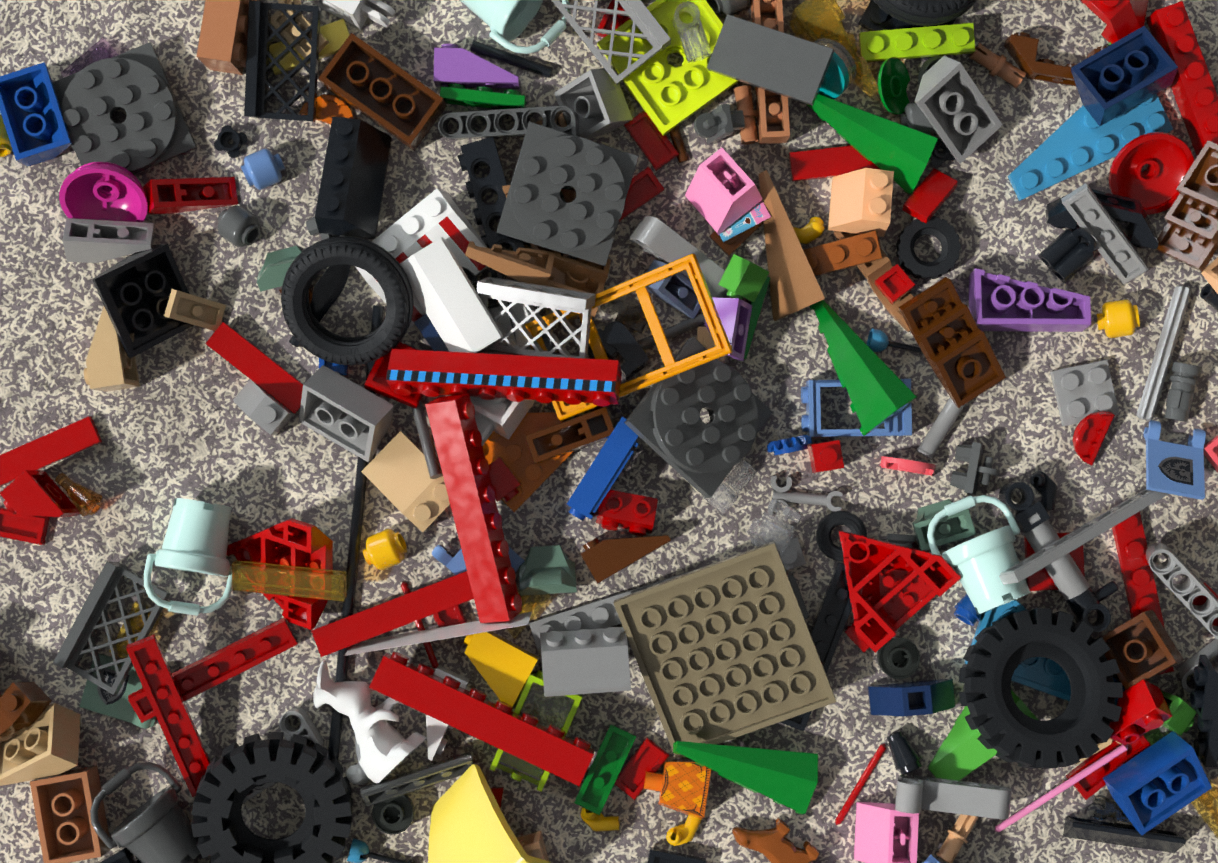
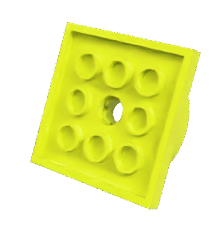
(663, 90)

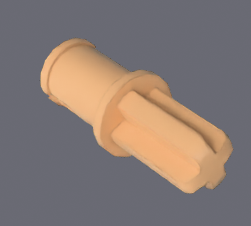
(956, 838)

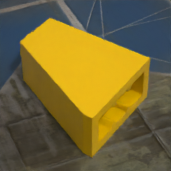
(500, 663)

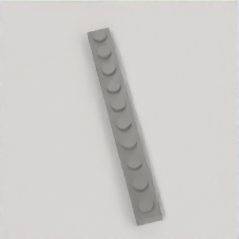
(604, 614)

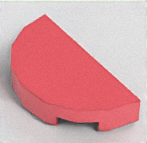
(908, 465)

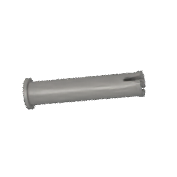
(939, 429)

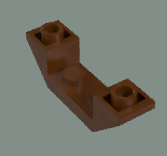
(1024, 51)

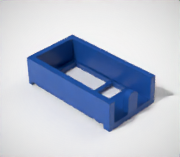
(603, 471)

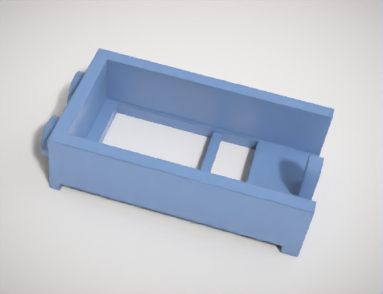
(897, 425)

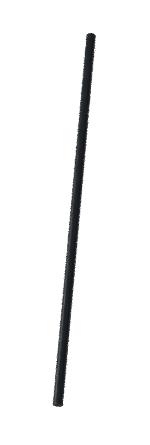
(352, 564)

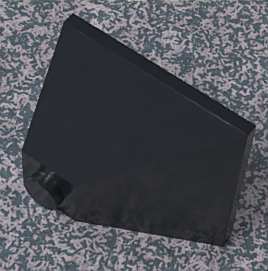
(137, 297)

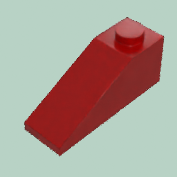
(189, 194)

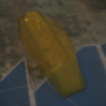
(824, 20)

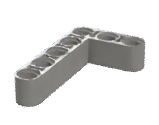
(1186, 593)

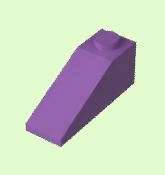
(462, 67)

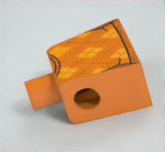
(681, 787)

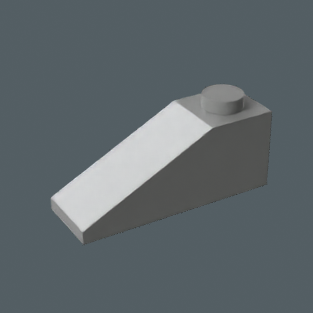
(104, 239)

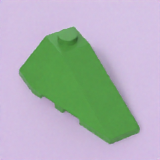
(962, 750)

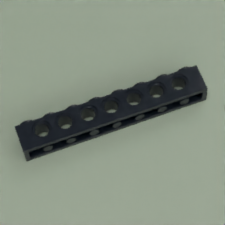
(485, 153)

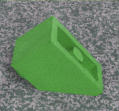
(1181, 712)

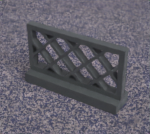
(89, 621)

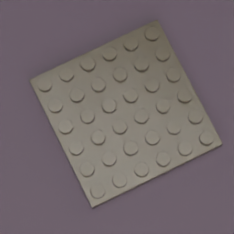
(725, 649)

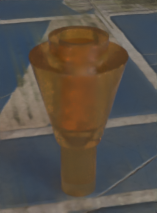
(84, 499)

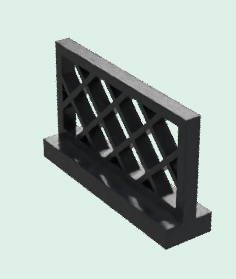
(258, 61)

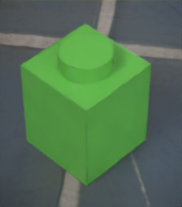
(743, 279)

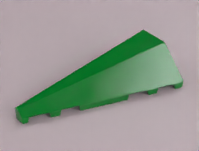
(879, 140)
(870, 383)
(778, 774)

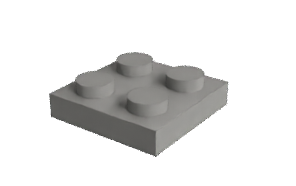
(1083, 391)

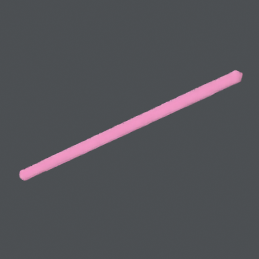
(1062, 787)

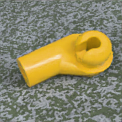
(810, 231)
(600, 822)
(684, 832)

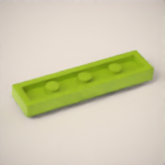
(917, 42)

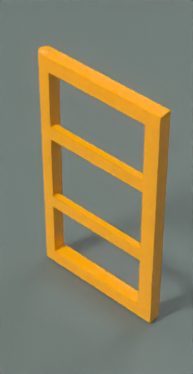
(671, 367)

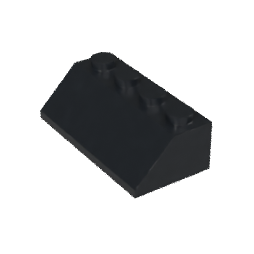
(352, 179)

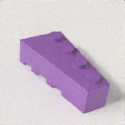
(1024, 306)

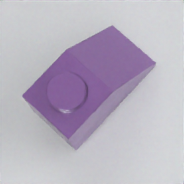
(735, 319)

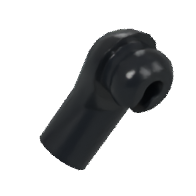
(1046, 488)

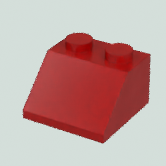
(37, 495)

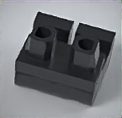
(620, 342)

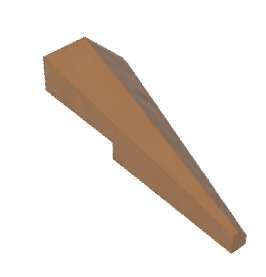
(543, 268)
(790, 274)

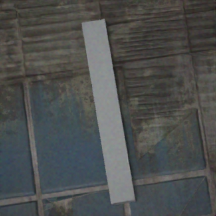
(1080, 536)

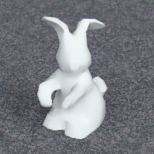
(377, 743)

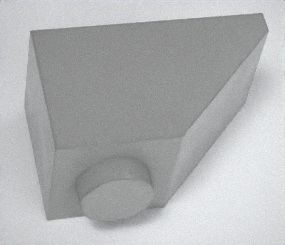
(263, 408)

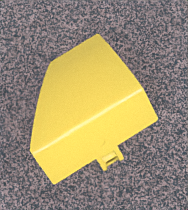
(471, 826)

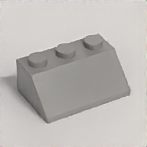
(956, 108)
(345, 412)
(585, 661)

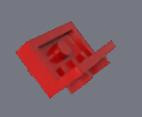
(627, 512)

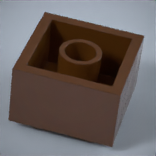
(1141, 649)

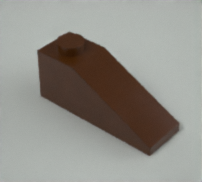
(570, 435)
(614, 554)

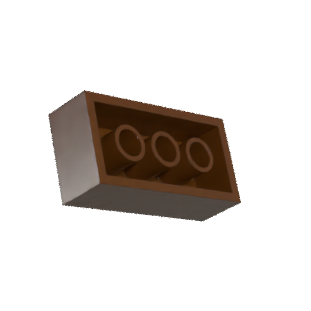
(382, 92)

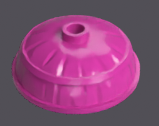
(103, 193)

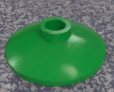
(893, 84)

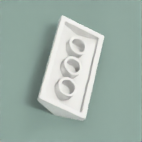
(450, 299)

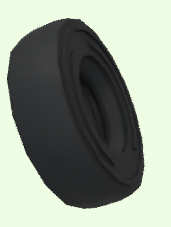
(828, 523)

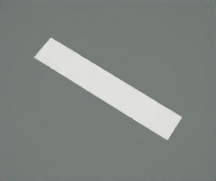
(435, 634)

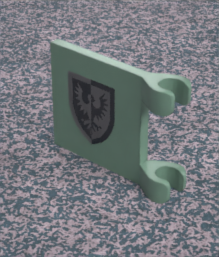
(115, 706)

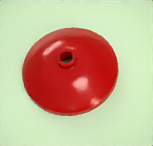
(1156, 186)

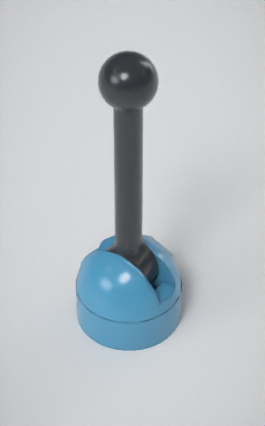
(879, 341)
(360, 852)

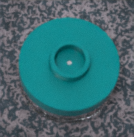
(840, 71)

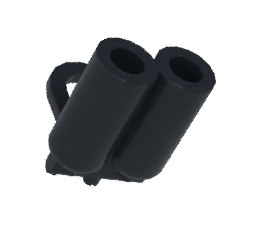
(1069, 253)

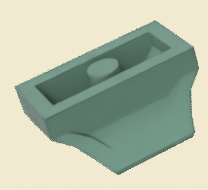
(276, 267)
(947, 530)
(547, 572)

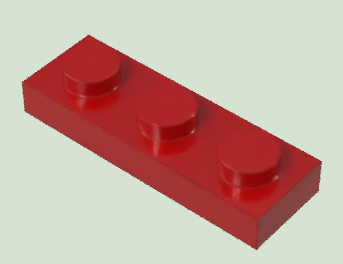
(1094, 781)

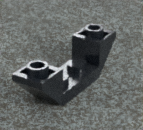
(1122, 209)

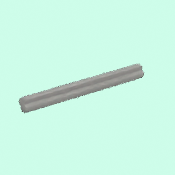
(1164, 353)

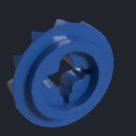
(789, 445)

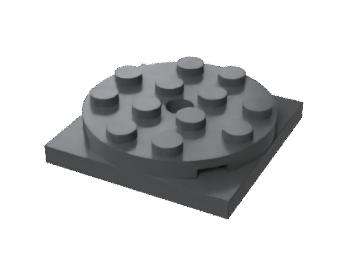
(138, 84)
(534, 204)
(672, 423)

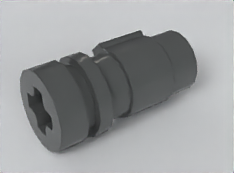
(1182, 391)

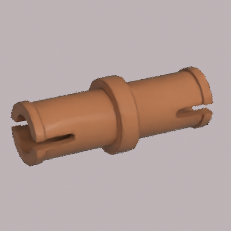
(997, 65)
(744, 102)

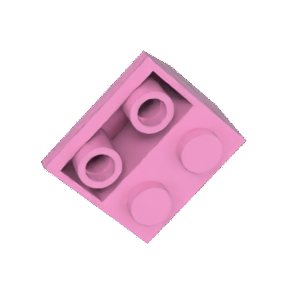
(722, 191)
(885, 834)

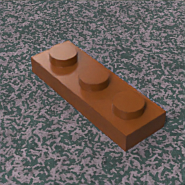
(844, 253)

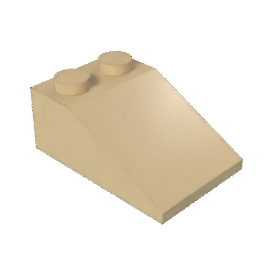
(107, 361)
(405, 481)
(42, 748)

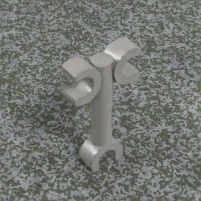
(783, 495)

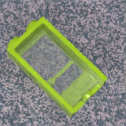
(550, 711)

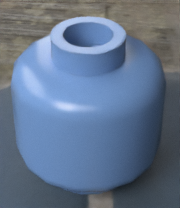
(262, 169)

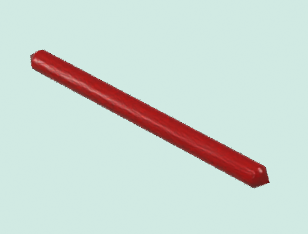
(429, 650)
(866, 774)

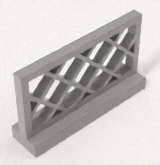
(641, 18)
(544, 297)

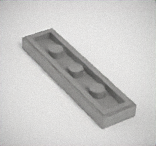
(1111, 241)

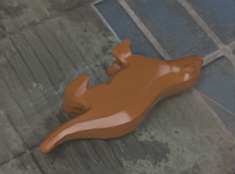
(774, 844)

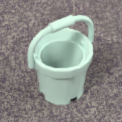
(510, 18)
(193, 543)
(983, 557)

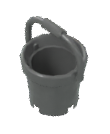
(155, 830)

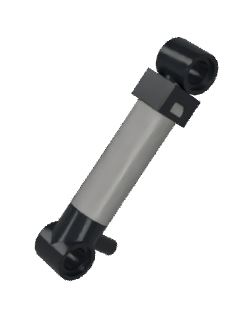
(1068, 578)

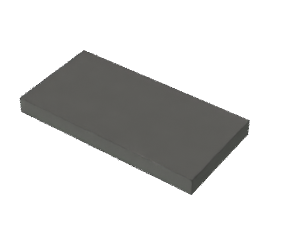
(770, 59)

